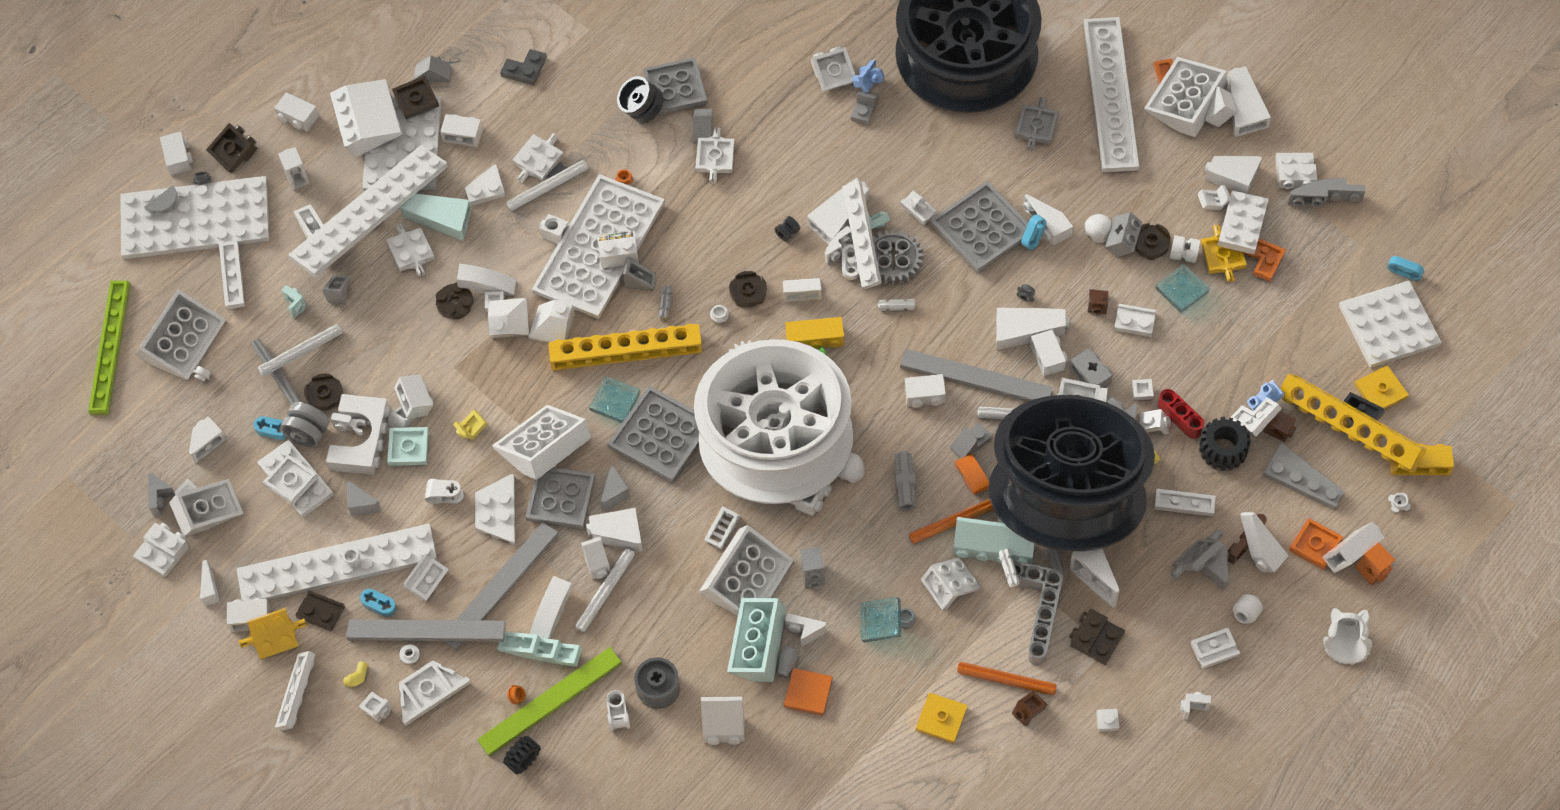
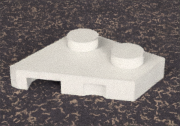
(485, 187)

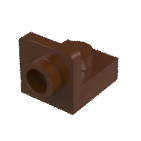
(1098, 301)
(1028, 708)

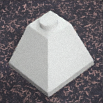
(508, 318)
(552, 321)

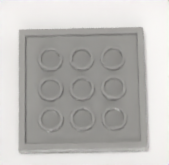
(981, 226)
(658, 434)

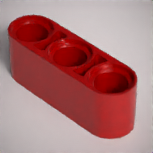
(1184, 421)

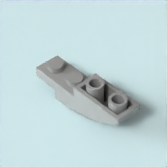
(1320, 191)

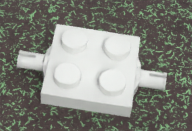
(715, 155)
(537, 157)
(410, 249)

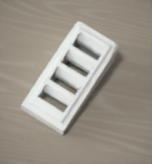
(735, 519)
(209, 592)

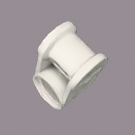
(443, 492)
(617, 714)

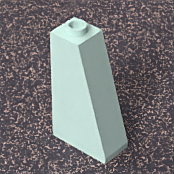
(439, 213)

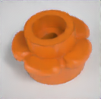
(624, 174)
(516, 694)

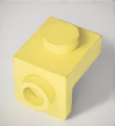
(471, 425)

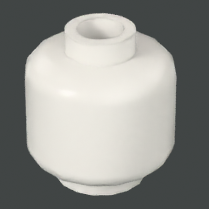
(1247, 609)

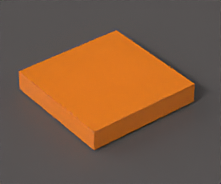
(1314, 542)
(808, 691)

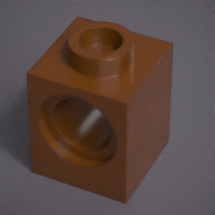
(1281, 427)

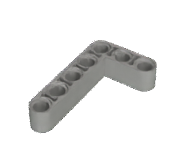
(1044, 608)

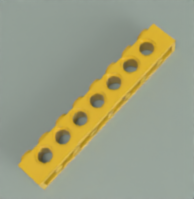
(634, 352)
(1412, 451)

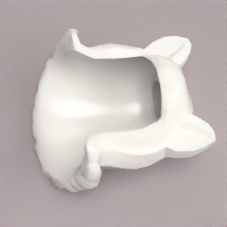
(1348, 637)

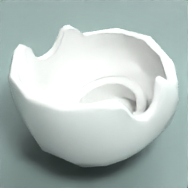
(1098, 227)
(853, 470)

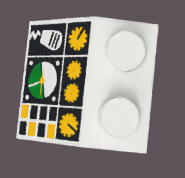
(616, 248)

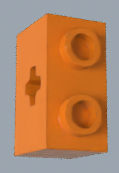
(1375, 564)

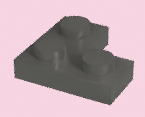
(528, 70)

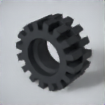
(521, 754)

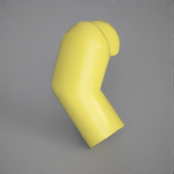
(357, 677)

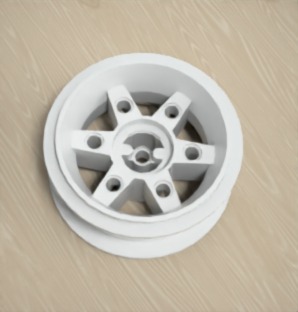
(788, 387)

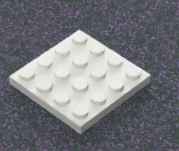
(1389, 324)

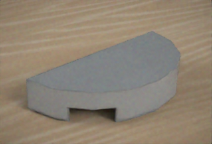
(164, 202)

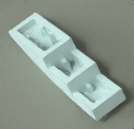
(540, 649)

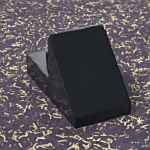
(1364, 406)

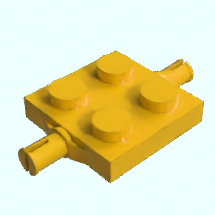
(1219, 258)
(272, 633)

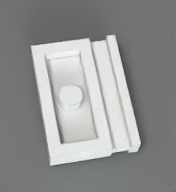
(1135, 320)
(425, 577)
(1215, 648)

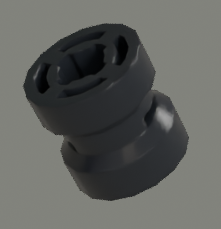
(787, 228)

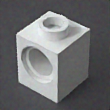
(550, 223)

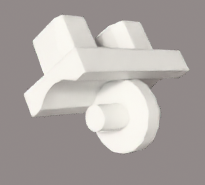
(918, 207)

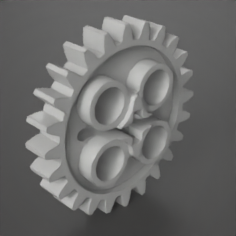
(911, 256)

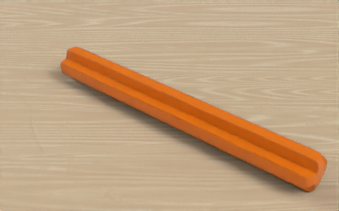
(950, 522)
(1007, 678)

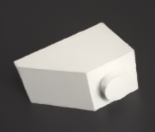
(205, 438)
(596, 558)

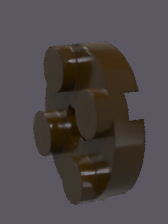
(1156, 249)
(751, 298)
(458, 310)
(326, 401)

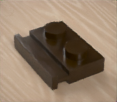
(320, 610)

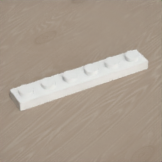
(861, 234)

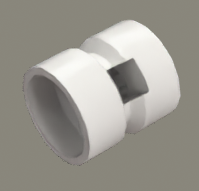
(1178, 251)

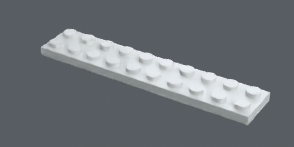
(1111, 95)
(367, 211)
(325, 565)

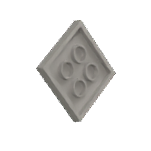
(679, 83)
(561, 498)

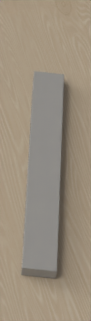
(974, 376)
(507, 576)
(426, 630)

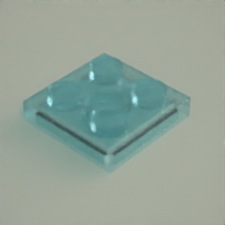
(1182, 288)
(614, 399)
(881, 619)

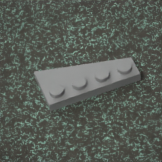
(1302, 478)

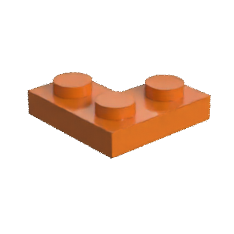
(1269, 259)

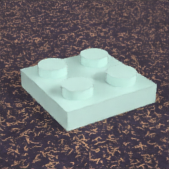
(408, 446)

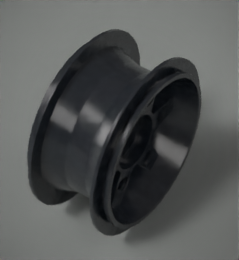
(970, 55)
(1070, 472)

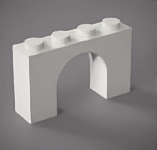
(365, 457)

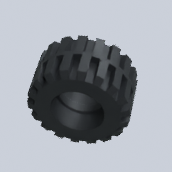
(1227, 430)

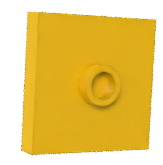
(1381, 388)
(941, 717)

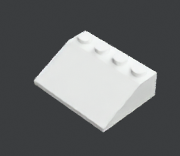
(1186, 95)
(366, 115)
(180, 336)
(543, 441)
(746, 570)

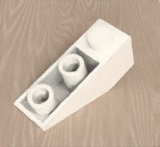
(1057, 226)

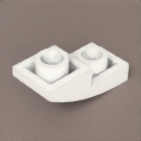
(834, 248)

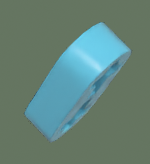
(1033, 232)
(1405, 268)
(271, 429)
(376, 606)

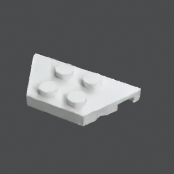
(497, 509)
(428, 689)

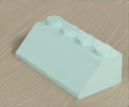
(986, 539)
(757, 639)

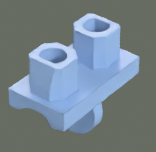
(868, 76)
(1268, 390)

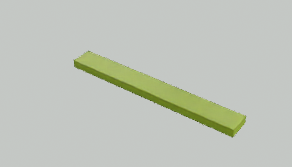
(109, 348)
(549, 701)

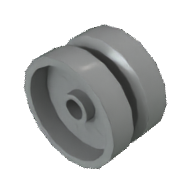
(304, 424)

